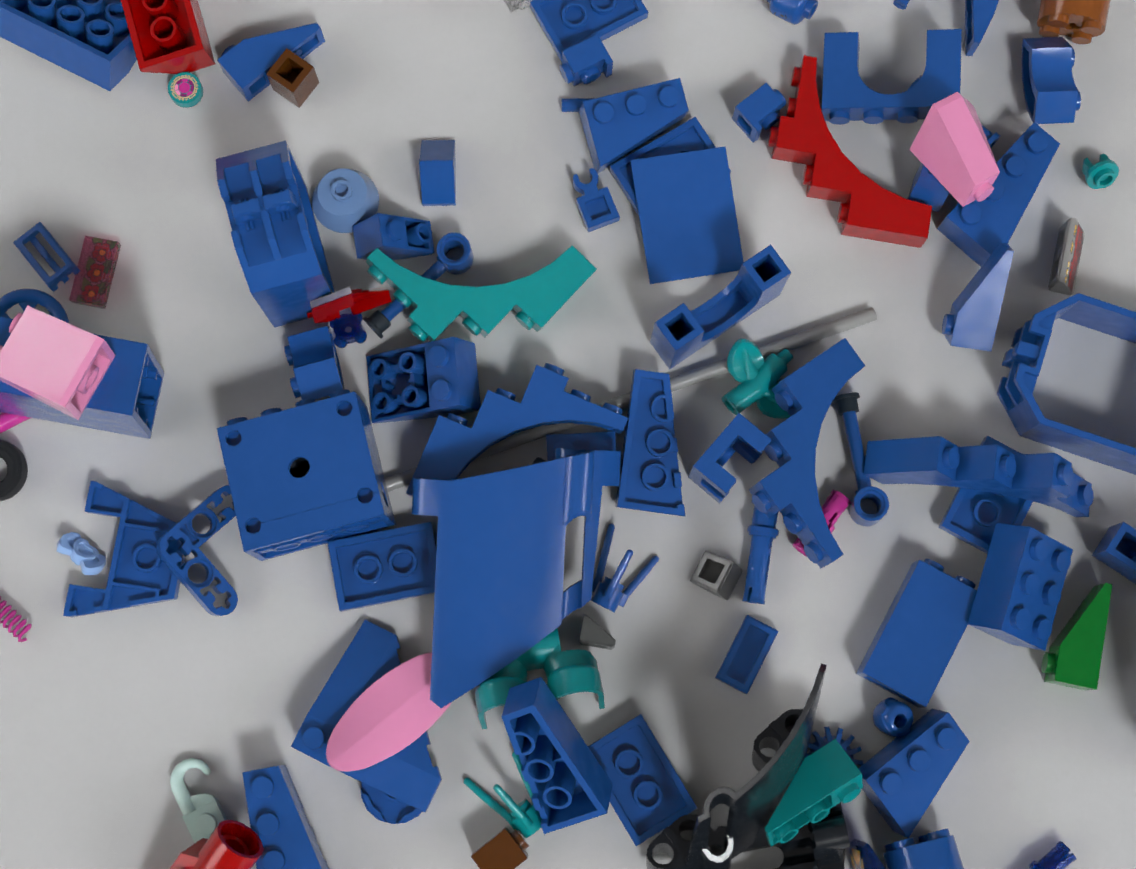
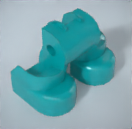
(565, 672)

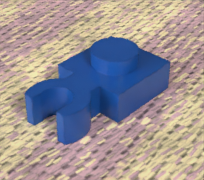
(595, 205)

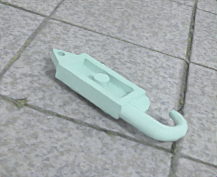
(201, 811)

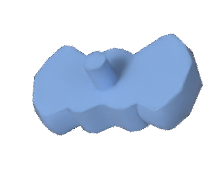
(81, 553)

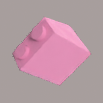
(54, 361)

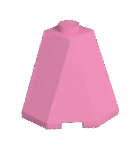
(957, 150)

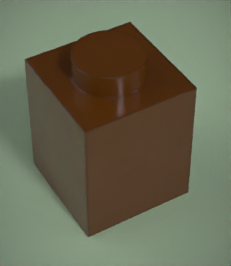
(293, 78)
(502, 851)

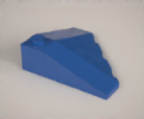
(406, 774)

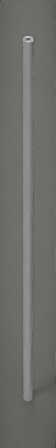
(677, 382)

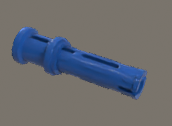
(763, 532)

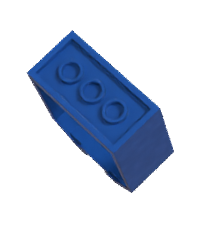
(274, 231)
(1025, 365)

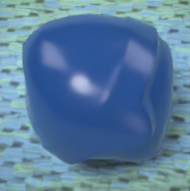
(893, 717)

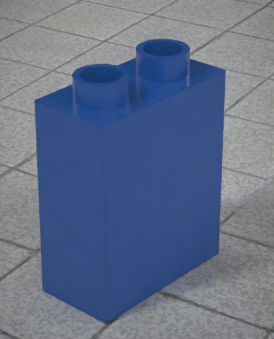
(121, 403)

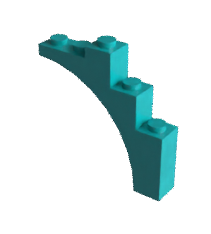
(482, 307)

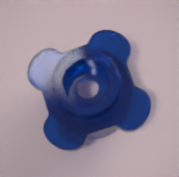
(357, 333)

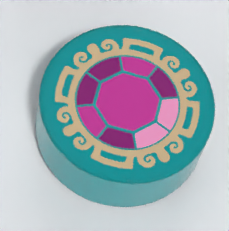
(185, 89)

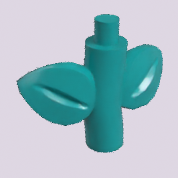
(755, 378)

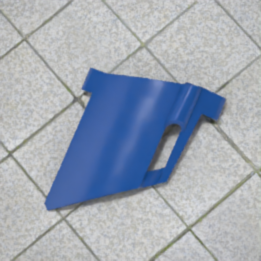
(505, 560)

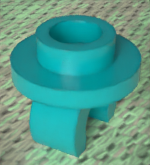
(1101, 174)

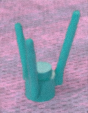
(522, 816)

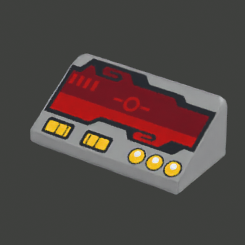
(1066, 257)

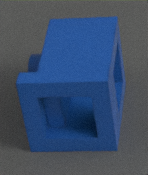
(586, 61)
(759, 111)

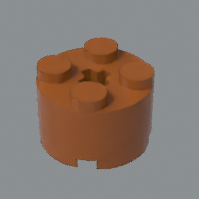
(1073, 19)

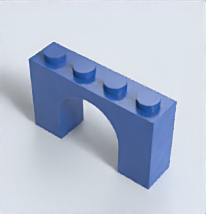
(849, 99)
(687, 331)

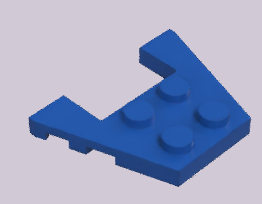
(136, 569)

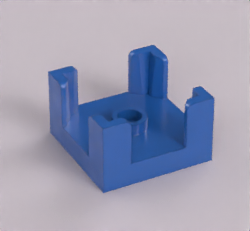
(738, 437)

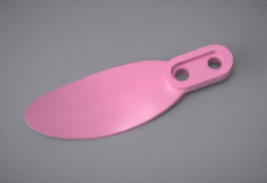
(385, 717)

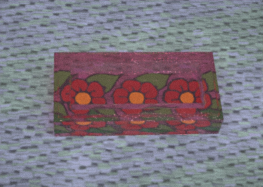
(96, 272)

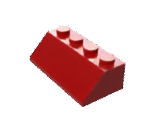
(168, 35)

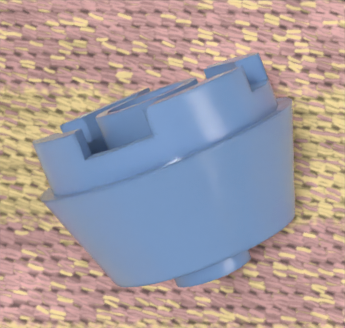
(344, 199)

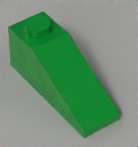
(1078, 648)

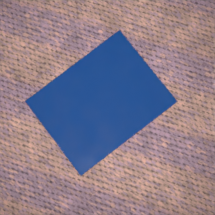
(687, 215)

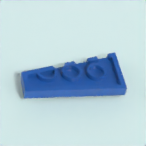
(649, 455)

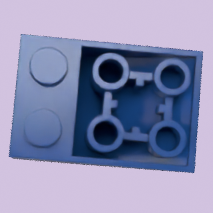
(424, 381)

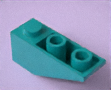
(819, 785)

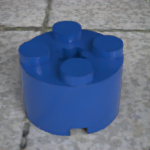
(934, 851)

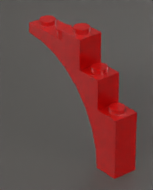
(865, 207)

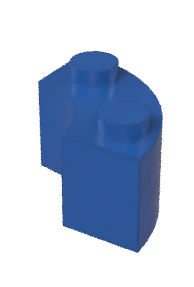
(1049, 80)
(314, 364)

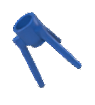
(610, 593)

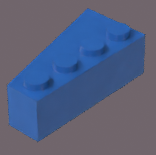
(986, 224)
(554, 758)
(280, 821)

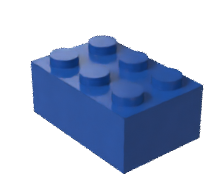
(1020, 586)

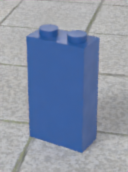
(919, 633)

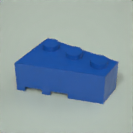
(628, 119)
(912, 769)

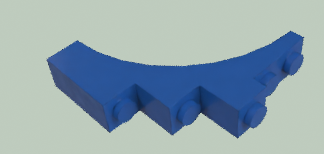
(544, 403)
(989, 468)
(793, 486)

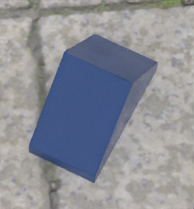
(438, 172)

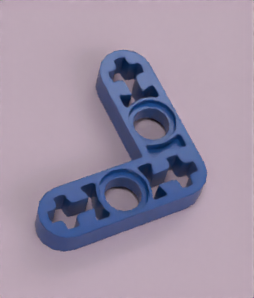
(190, 544)

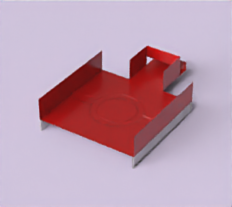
(359, 301)

